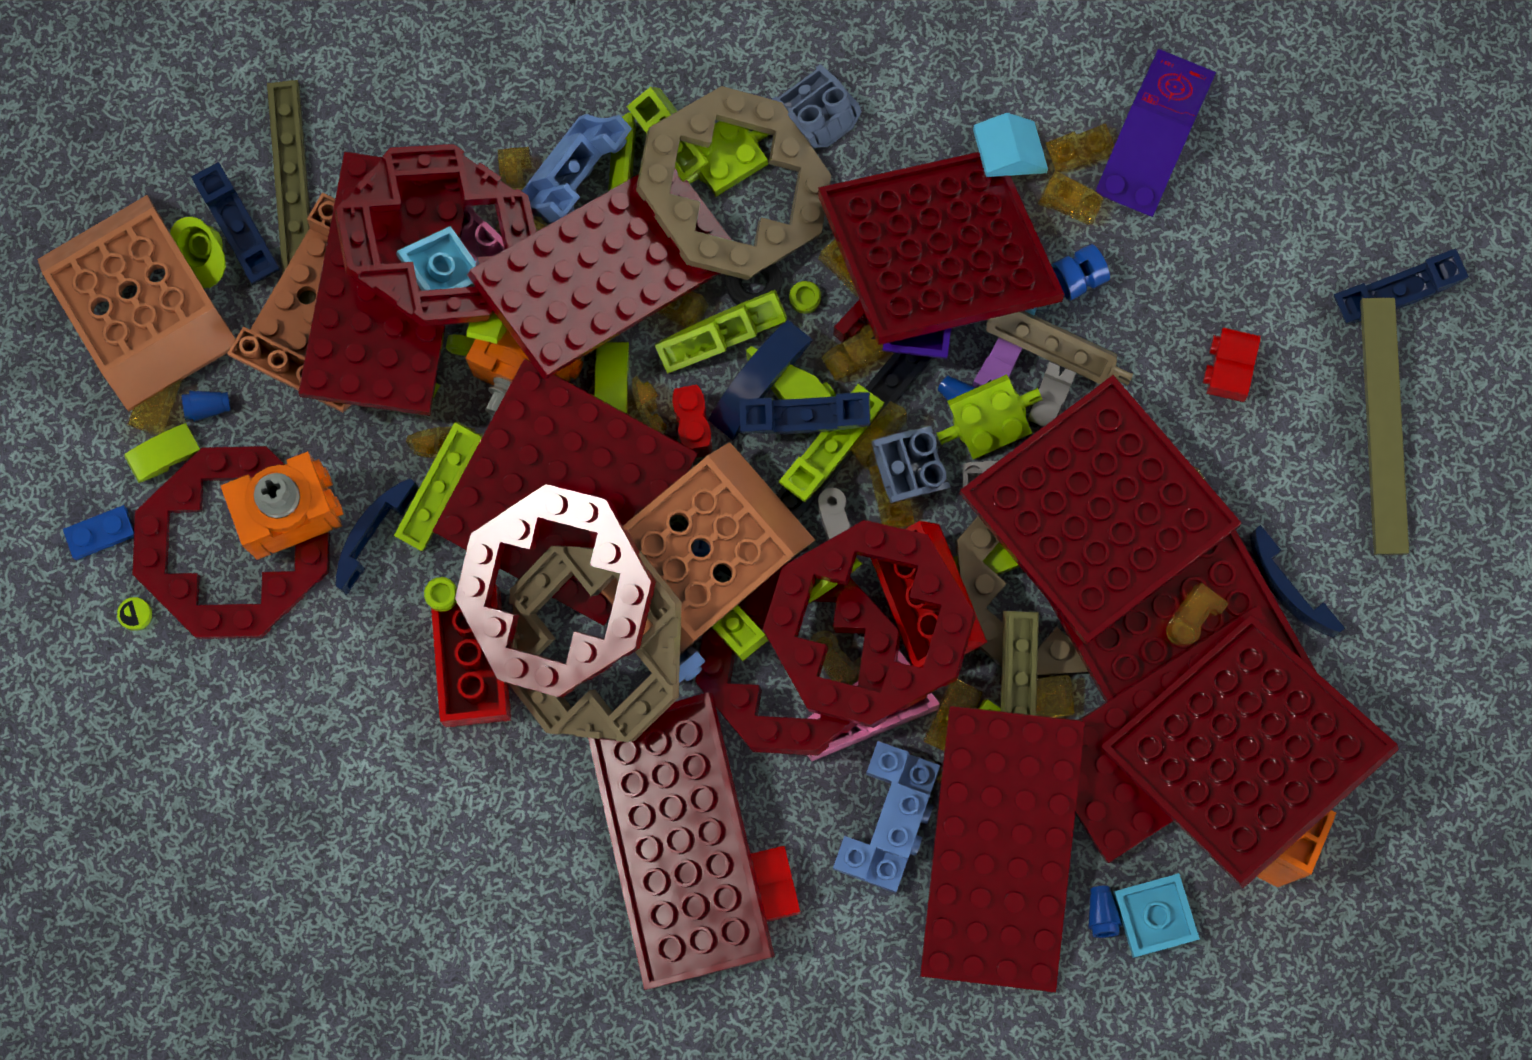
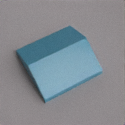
(1009, 146)
(439, 261)

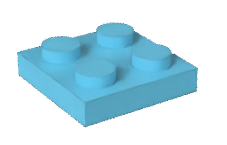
(1156, 915)

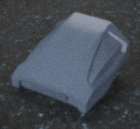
(821, 108)
(910, 464)

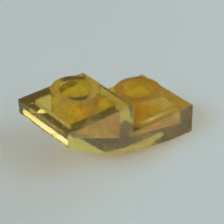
(1080, 149)
(646, 403)
(428, 441)
(894, 514)
(956, 694)

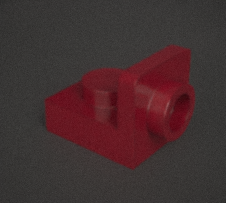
(851, 323)

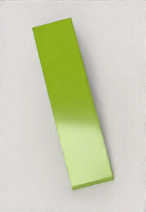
(720, 331)

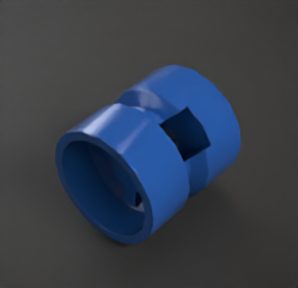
(1072, 277)

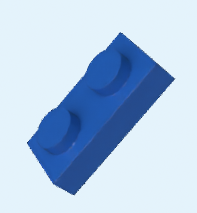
(99, 532)

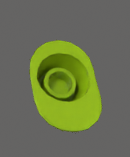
(201, 248)

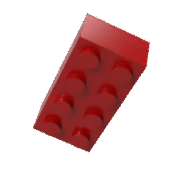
(914, 619)
(465, 679)

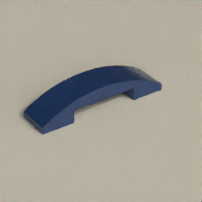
(235, 223)
(1407, 286)
(759, 375)
(805, 414)
(395, 498)
(1319, 619)

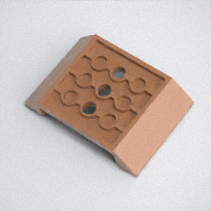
(282, 329)
(160, 331)
(738, 520)

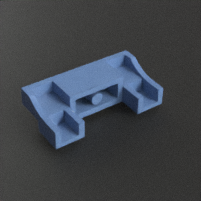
(555, 182)
(899, 821)

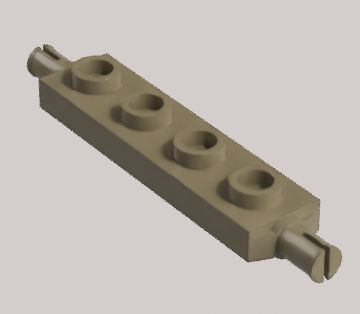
(1058, 346)

